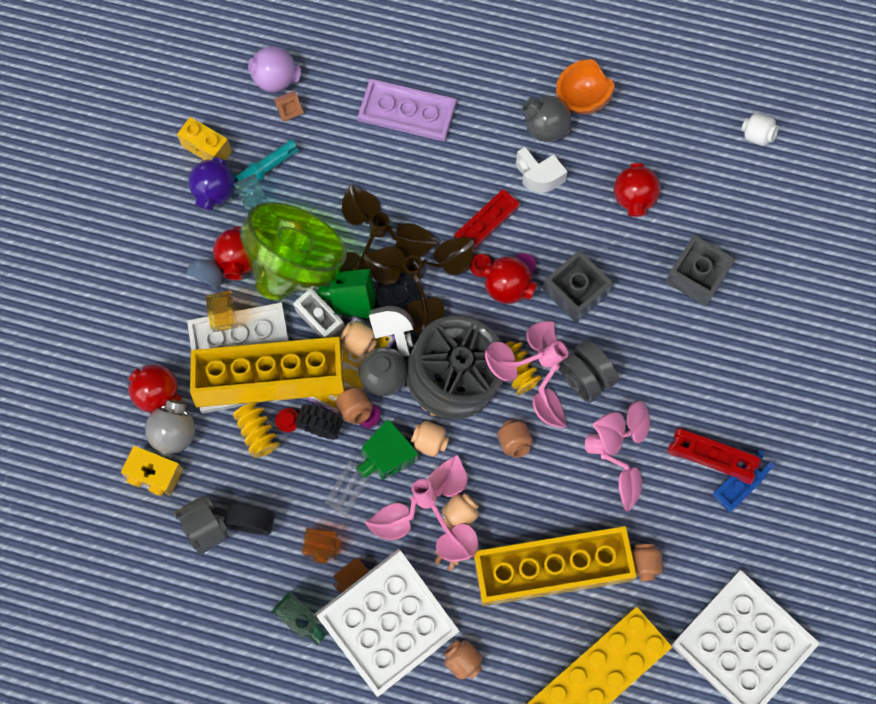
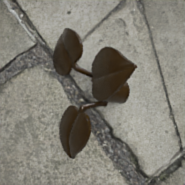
(362, 207)
(388, 263)

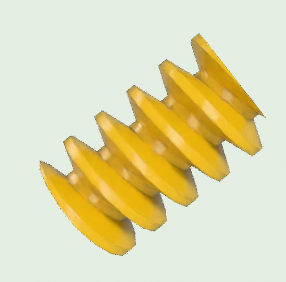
(525, 380)
(254, 430)

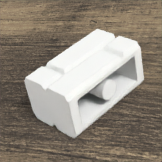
(318, 315)

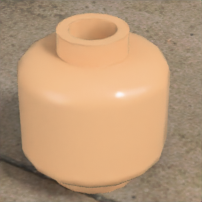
(357, 338)
(429, 438)
(460, 510)

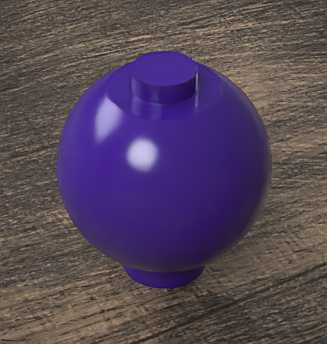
(211, 183)

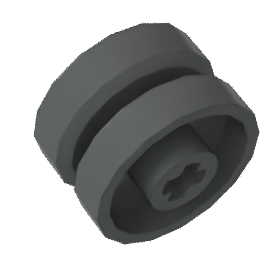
(588, 371)

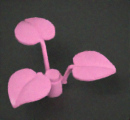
(550, 353)
(609, 442)
(448, 479)

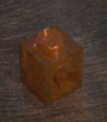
(321, 545)

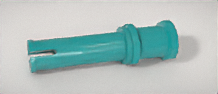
(268, 162)

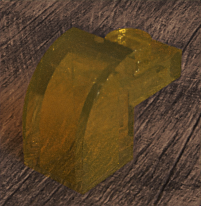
(221, 311)

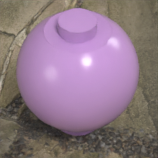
(273, 69)

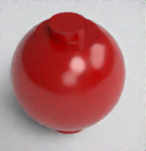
(637, 189)
(230, 254)
(508, 280)
(152, 387)

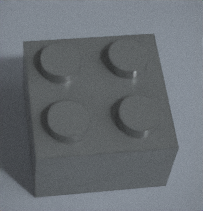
(700, 270)
(577, 286)

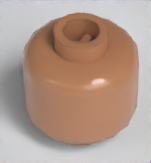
(354, 405)
(515, 438)
(647, 561)
(463, 659)

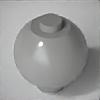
(170, 428)

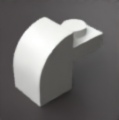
(541, 176)
(395, 321)

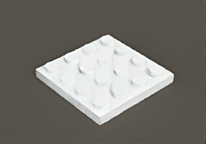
(254, 325)
(387, 622)
(745, 643)

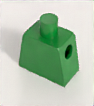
(351, 293)
(386, 453)

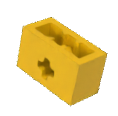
(203, 141)
(141, 462)

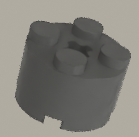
(200, 525)

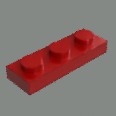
(489, 218)

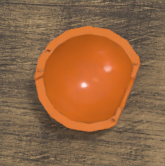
(584, 87)

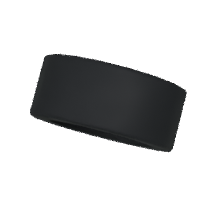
(249, 519)

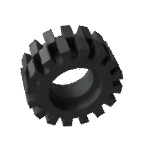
(319, 421)

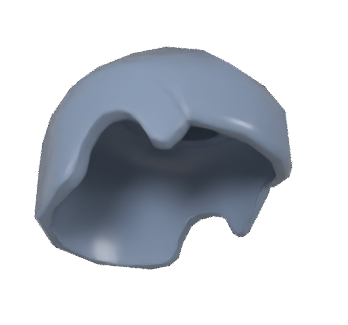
(206, 272)

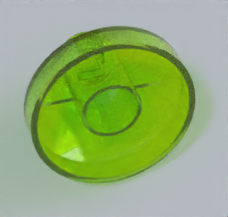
(290, 250)

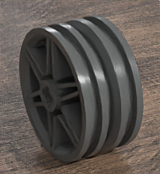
(454, 366)

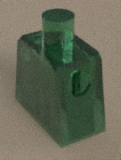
(288, 611)

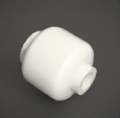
(760, 129)

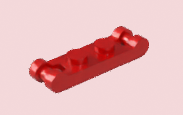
(714, 455)

